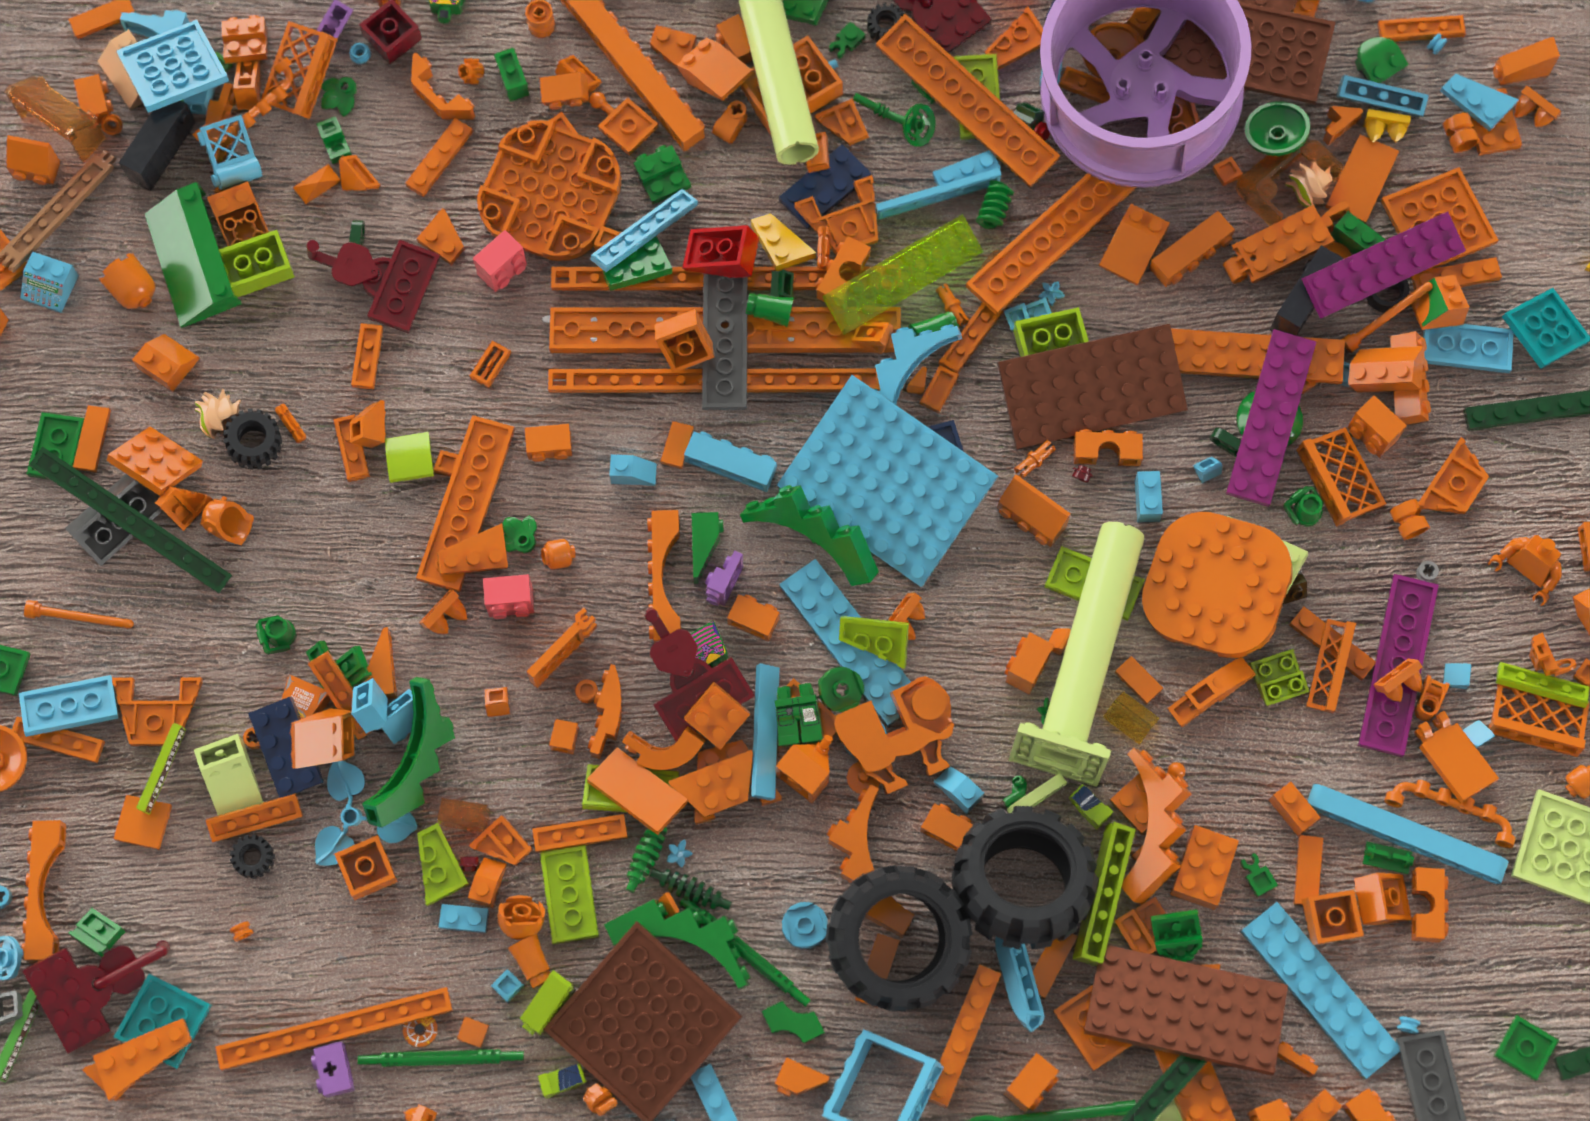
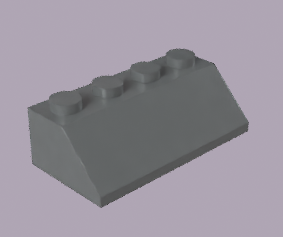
(103, 537)

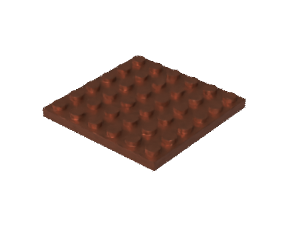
(643, 1023)

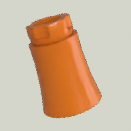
(531, 960)

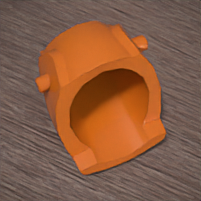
(227, 520)

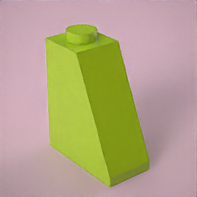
(547, 1003)

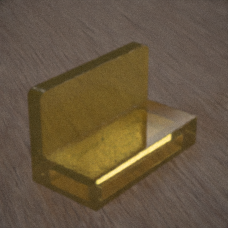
(1131, 717)

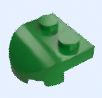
(1380, 59)
(1177, 934)

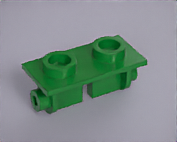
(1387, 858)

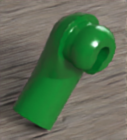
(1019, 789)

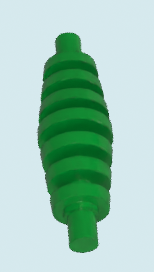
(644, 858)

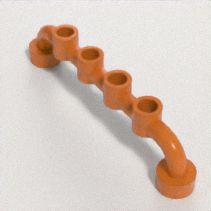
(262, 106)
(1444, 798)

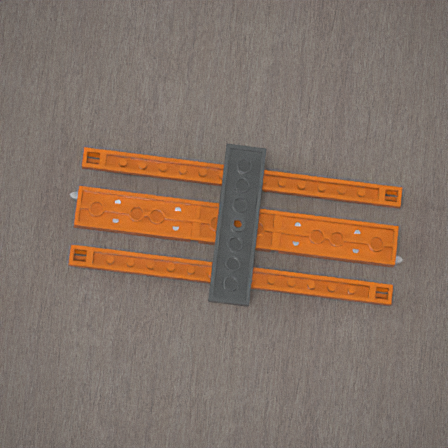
(733, 333)

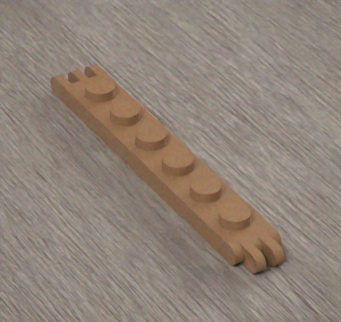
(57, 210)

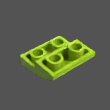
(409, 457)
(1279, 677)

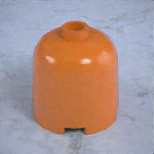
(129, 282)

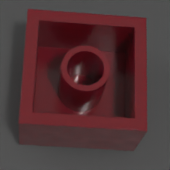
(390, 31)

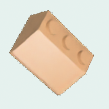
(115, 70)

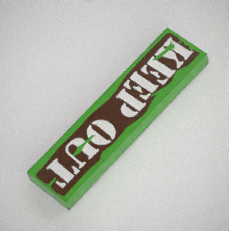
(18, 1035)

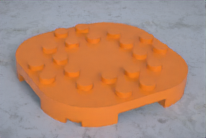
(550, 190)
(1217, 584)

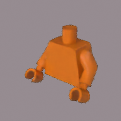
(1534, 559)

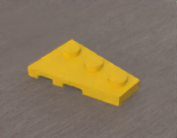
(781, 243)

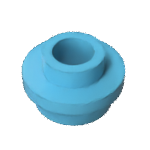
(358, 48)

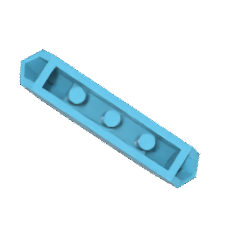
(1020, 985)

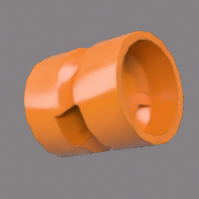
(540, 18)
(1461, 133)
(1409, 518)

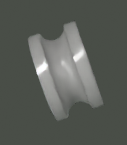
(1429, 564)

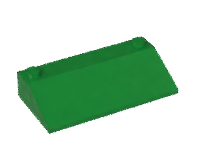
(190, 256)

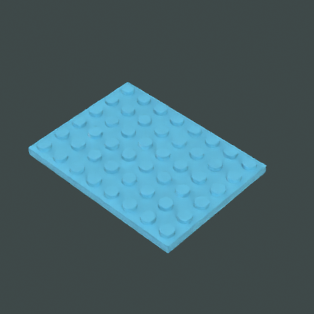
(890, 479)

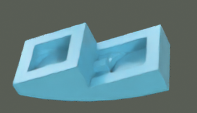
(1027, 311)

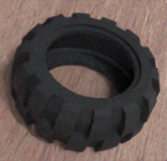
(1037, 833)
(953, 938)

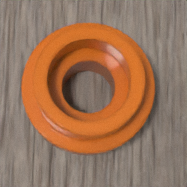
(109, 129)

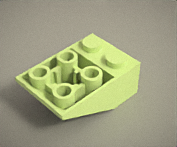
(228, 774)

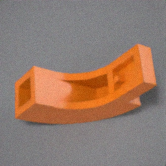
(665, 757)

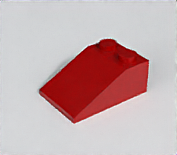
(722, 251)

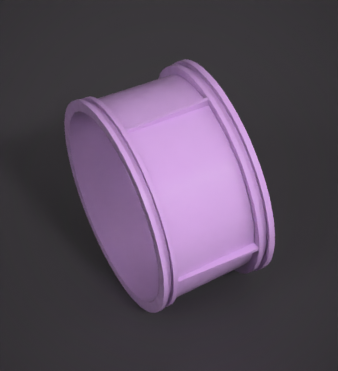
(1144, 86)

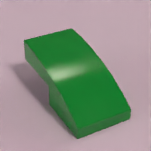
(333, 139)

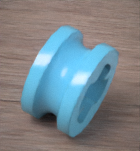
(1437, 43)
(1408, 1025)

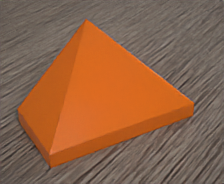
(355, 174)
(316, 184)

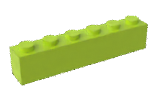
(1110, 873)

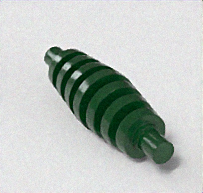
(690, 889)

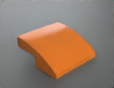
(1137, 926)

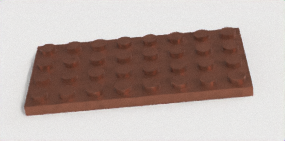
(1285, 52)
(1092, 385)
(1187, 1010)

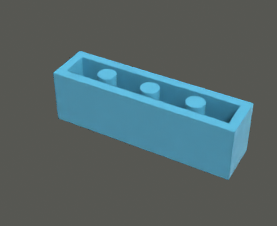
(1382, 96)
(730, 461)

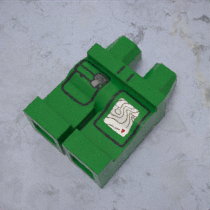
(795, 710)

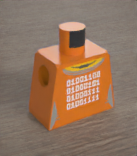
(307, 697)

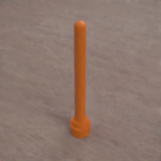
(1353, 340)
(33, 610)

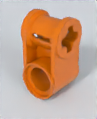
(730, 125)
(1432, 694)

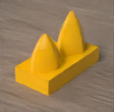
(1378, 121)

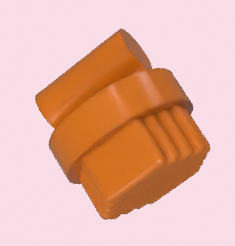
(599, 1099)

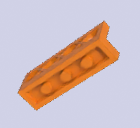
(1339, 669)

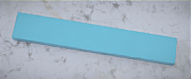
(936, 194)
(644, 230)
(765, 732)

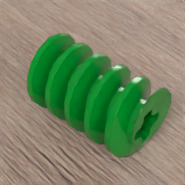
(994, 205)

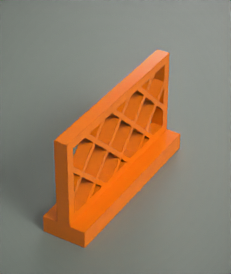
(315, 70)
(1323, 478)
(1539, 735)

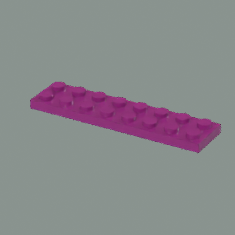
(1383, 265)
(1271, 418)
(1402, 637)

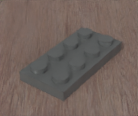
(1430, 1077)

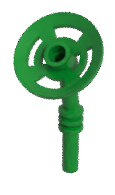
(912, 123)

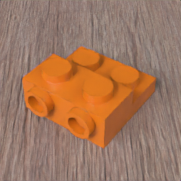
(244, 39)

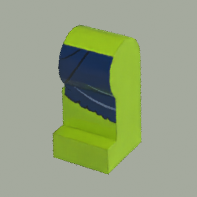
(1090, 806)
(561, 1080)

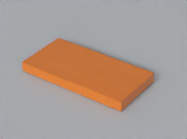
(1363, 177)
(637, 791)

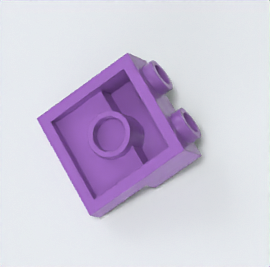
(723, 581)

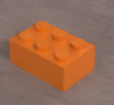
(1204, 867)

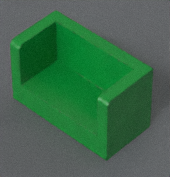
(511, 74)

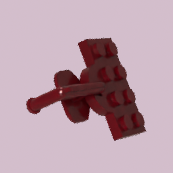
(947, 20)
(400, 280)
(677, 655)
(69, 992)

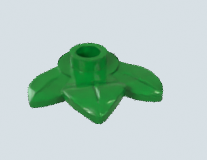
(337, 97)
(517, 531)

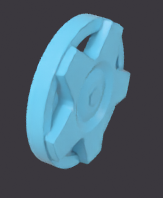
(10, 957)

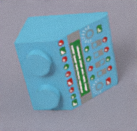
(47, 282)

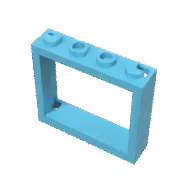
(853, 1064)

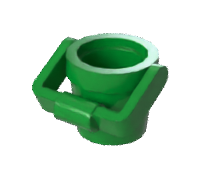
(1307, 507)
(277, 632)

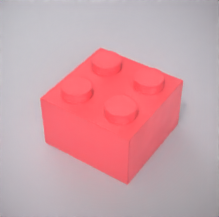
(500, 261)
(508, 596)

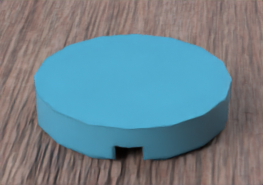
(804, 925)

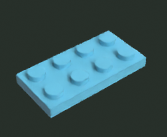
(1470, 347)
(68, 705)

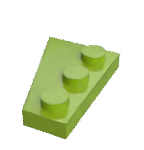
(878, 637)
(439, 865)

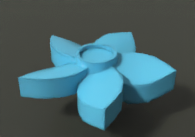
(1051, 292)
(678, 853)

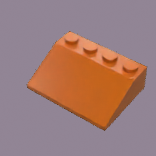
(818, 78)

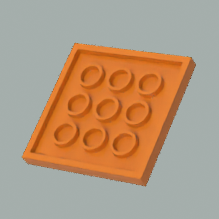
(1436, 196)

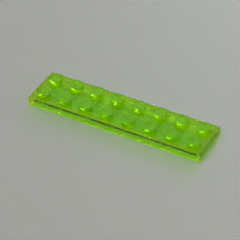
(902, 274)

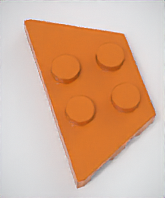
(1455, 482)
(717, 785)

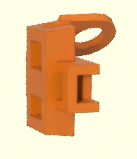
(1543, 658)

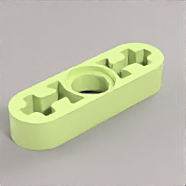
(1041, 793)

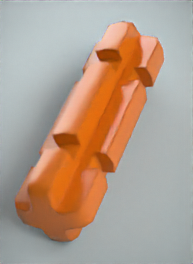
(823, 247)
(290, 423)

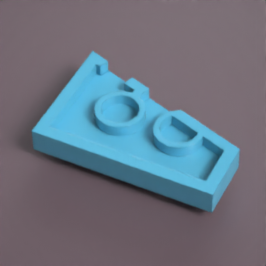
(1479, 101)

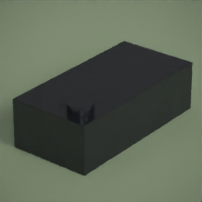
(157, 144)
(1298, 304)

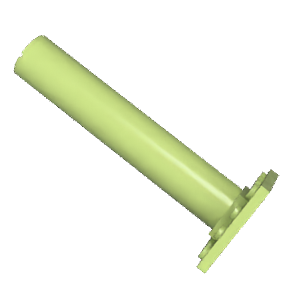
(779, 80)
(1063, 739)

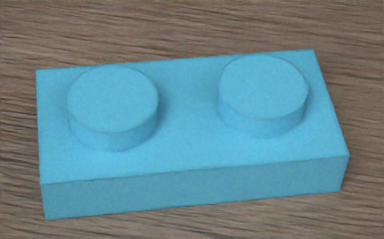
(463, 918)

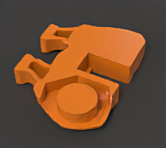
(926, 721)

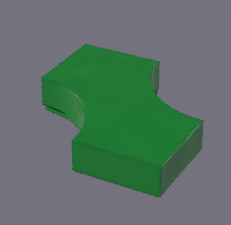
(804, 1026)

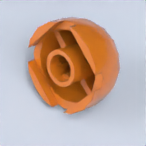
(520, 917)

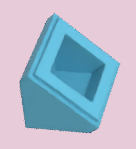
(1208, 469)

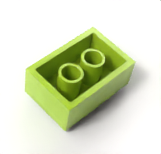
(256, 263)
(1049, 331)

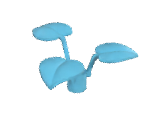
(343, 782)

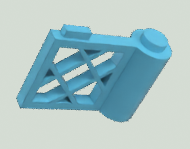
(235, 170)

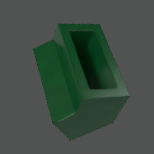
(1029, 114)
(782, 283)

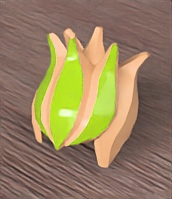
(1310, 184)
(216, 413)

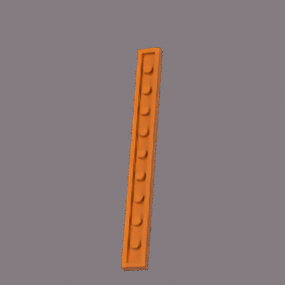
(333, 1028)

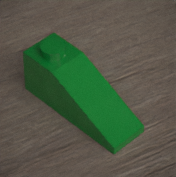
(705, 538)

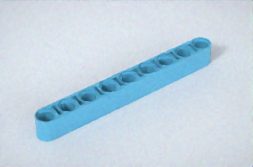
(1407, 834)

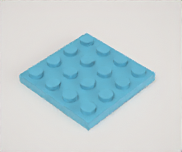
(172, 66)

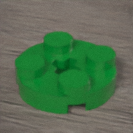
(829, 684)

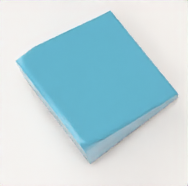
(1457, 675)
(1478, 733)

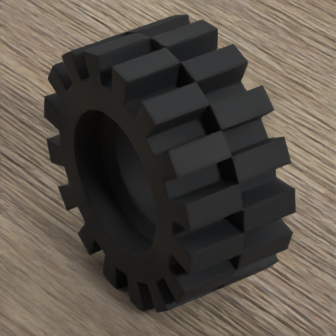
(879, 13)
(252, 870)

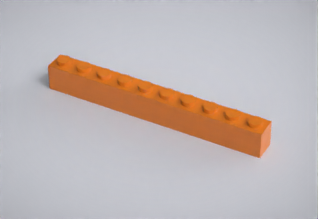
(638, 71)

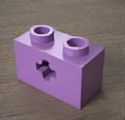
(334, 20)
(333, 1055)

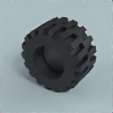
(252, 422)

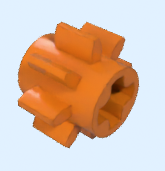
(471, 71)

